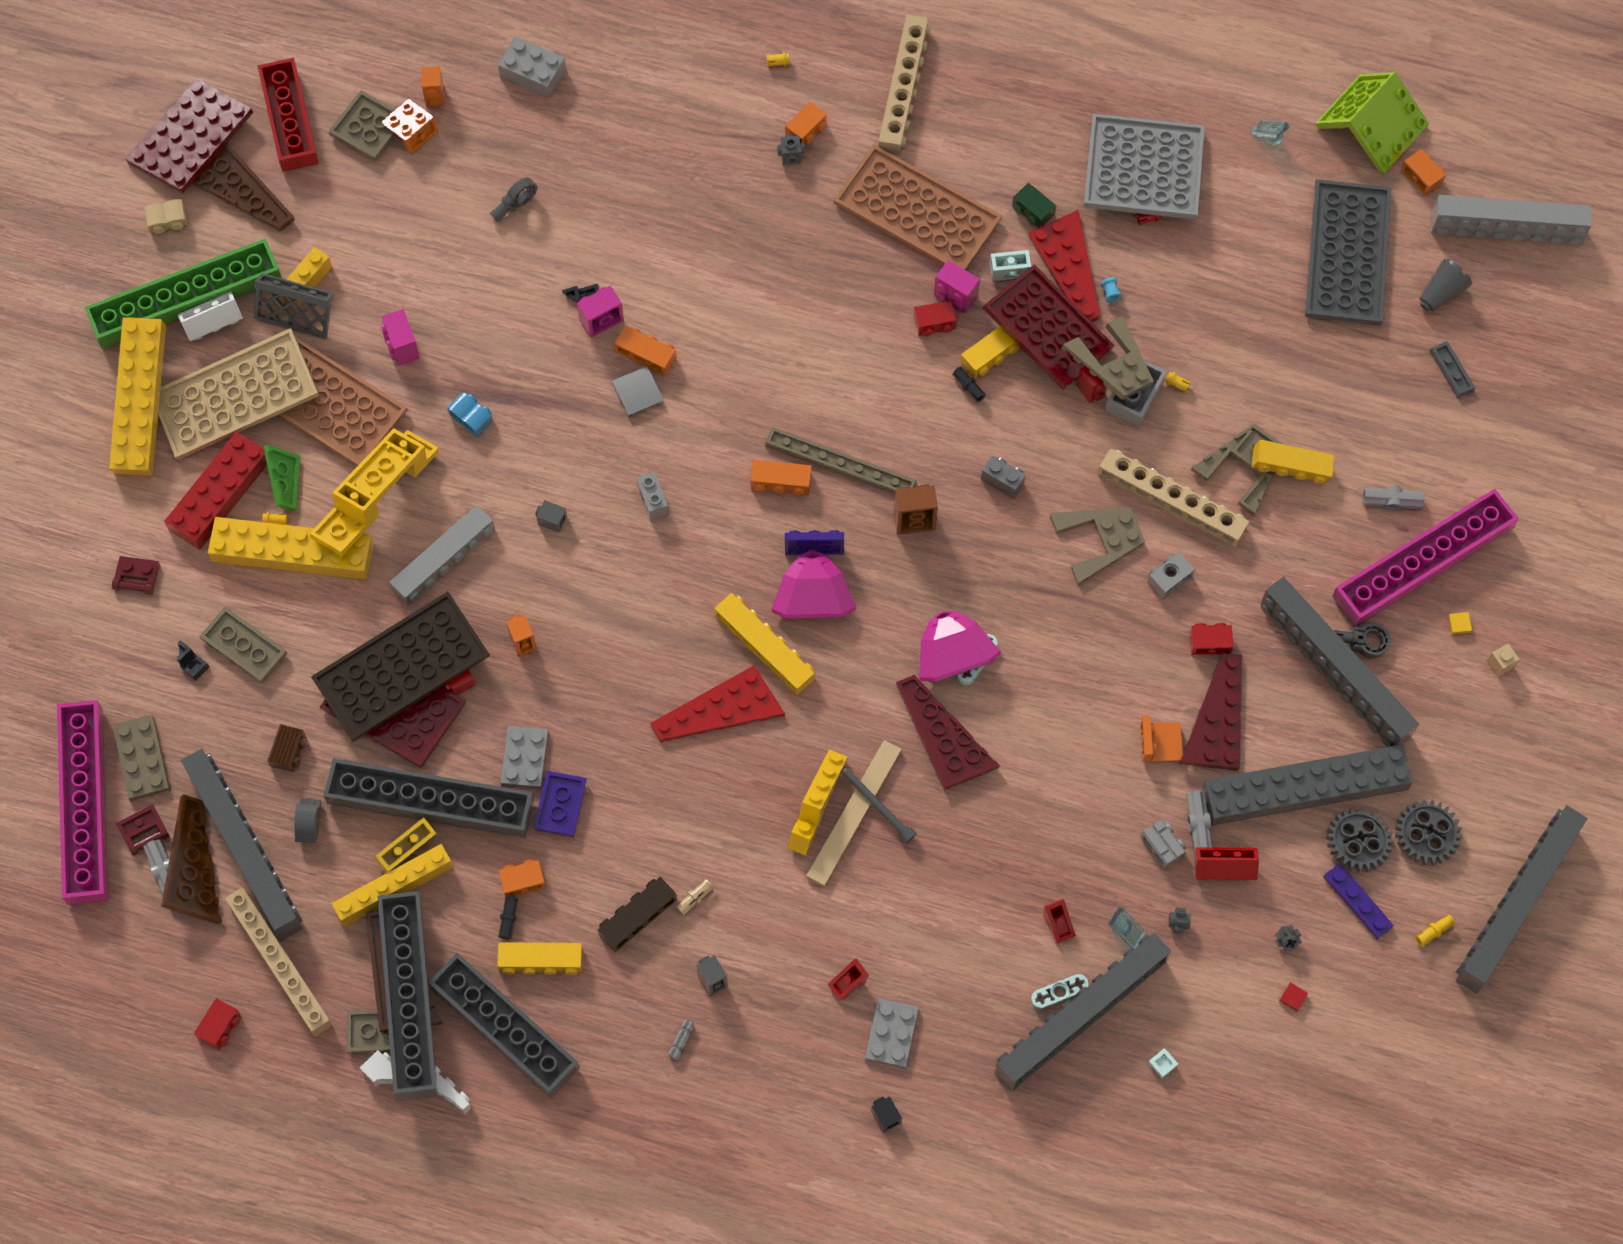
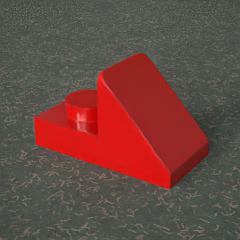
(1059, 921)
(848, 979)

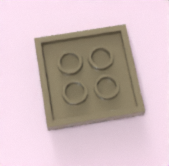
(362, 126)

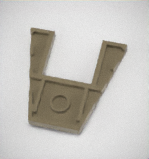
(1123, 375)
(1242, 449)
(1116, 530)

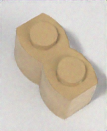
(165, 216)

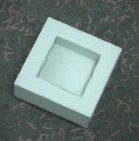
(1163, 1063)

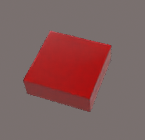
(1293, 996)

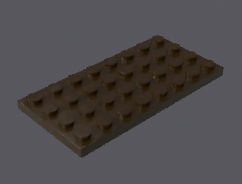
(400, 666)

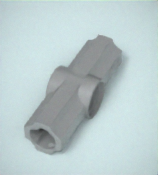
(1393, 498)
(1198, 819)
(158, 861)

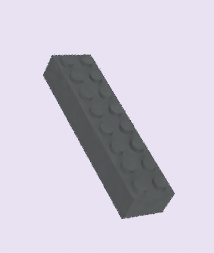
(504, 1025)

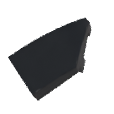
(577, 294)
(190, 662)

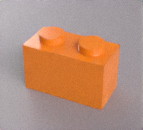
(432, 86)
(807, 123)
(1423, 172)
(521, 634)
(522, 878)

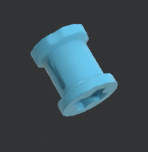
(1111, 289)

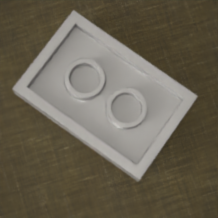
(524, 757)
(891, 1033)

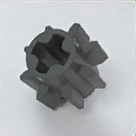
(1179, 920)
(1288, 938)

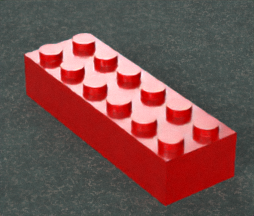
(288, 114)
(217, 490)

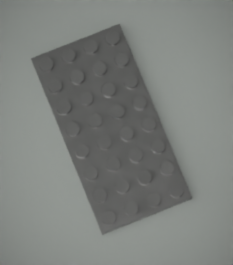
(1348, 252)

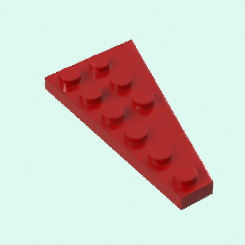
(1066, 257)
(727, 705)

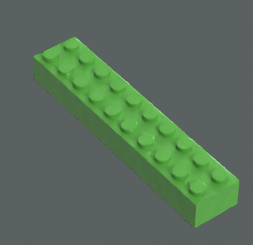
(183, 290)

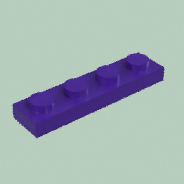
(1358, 901)

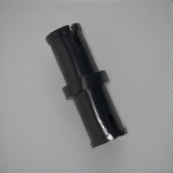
(969, 384)
(508, 917)

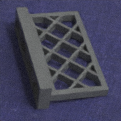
(297, 291)

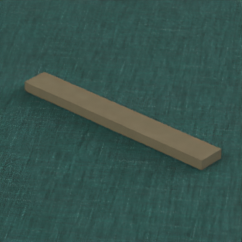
(837, 461)

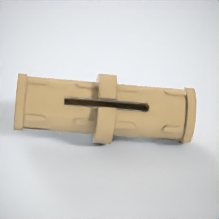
(694, 897)

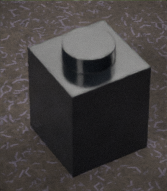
(886, 1113)

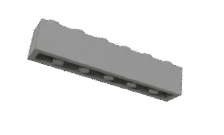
(442, 555)

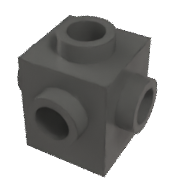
(790, 149)

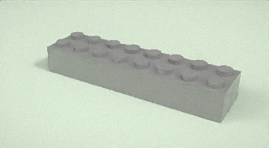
(1510, 219)

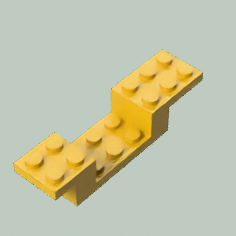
(358, 494)

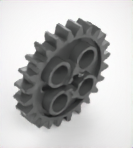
(1421, 848)
(1364, 855)

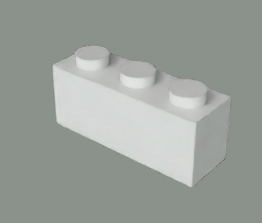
(210, 316)

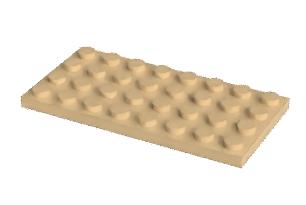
(235, 394)

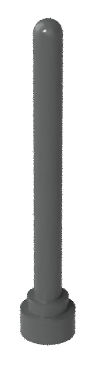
(906, 833)

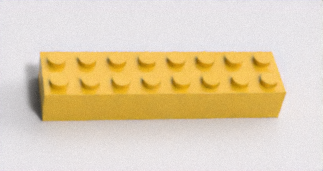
(137, 396)
(285, 549)

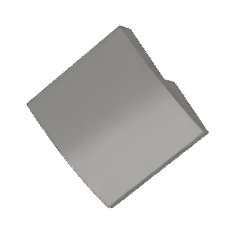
(637, 391)

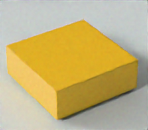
(1460, 623)

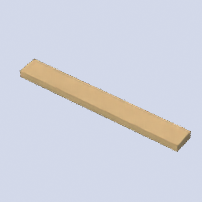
(853, 814)

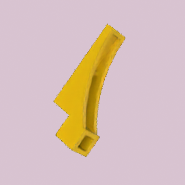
(816, 802)

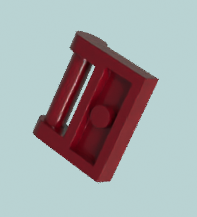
(136, 569)
(139, 824)

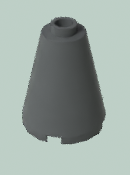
(1444, 285)

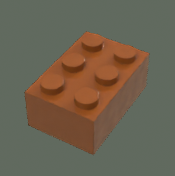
(915, 509)

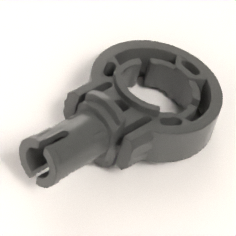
(514, 198)
(1358, 641)

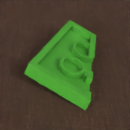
(284, 476)

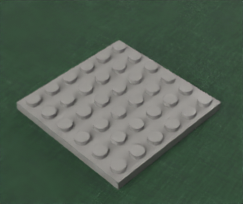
(1144, 166)

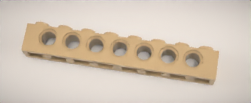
(913, 26)
(1176, 506)
(278, 962)

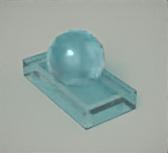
(1271, 130)
(1126, 927)

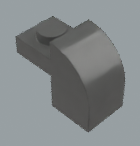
(306, 820)

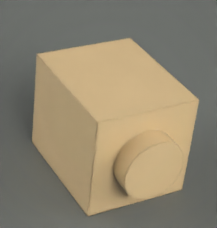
(1503, 660)

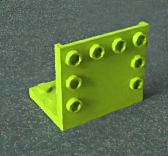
(1378, 115)

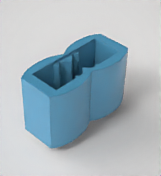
(469, 413)

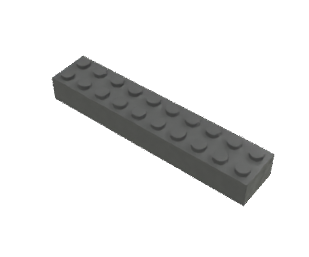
(1338, 664)
(1307, 784)
(429, 797)
(243, 844)
(1519, 898)
(407, 996)
(1082, 1012)

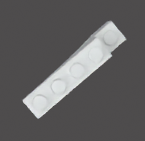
(379, 1071)

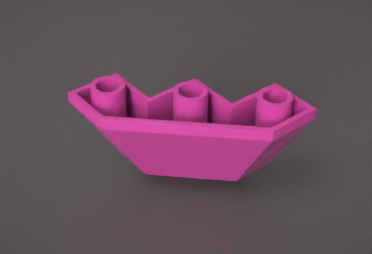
(813, 589)
(953, 647)

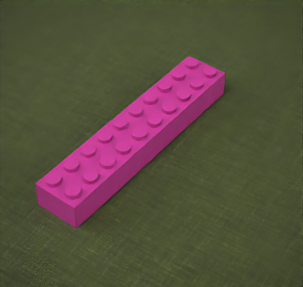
(1425, 557)
(82, 802)

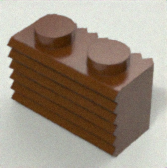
(286, 748)

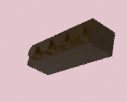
(637, 914)

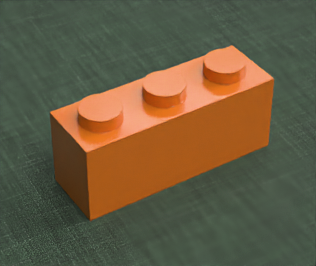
(645, 350)
(781, 477)

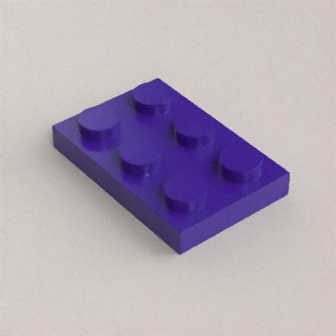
(824, 542)
(560, 804)

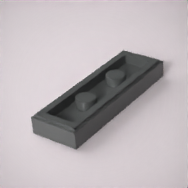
(1452, 369)

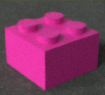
(956, 285)
(600, 311)
(399, 337)

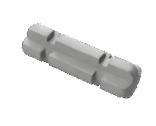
(681, 1039)

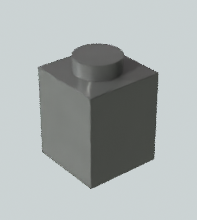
(551, 516)

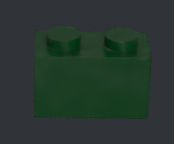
(1033, 205)

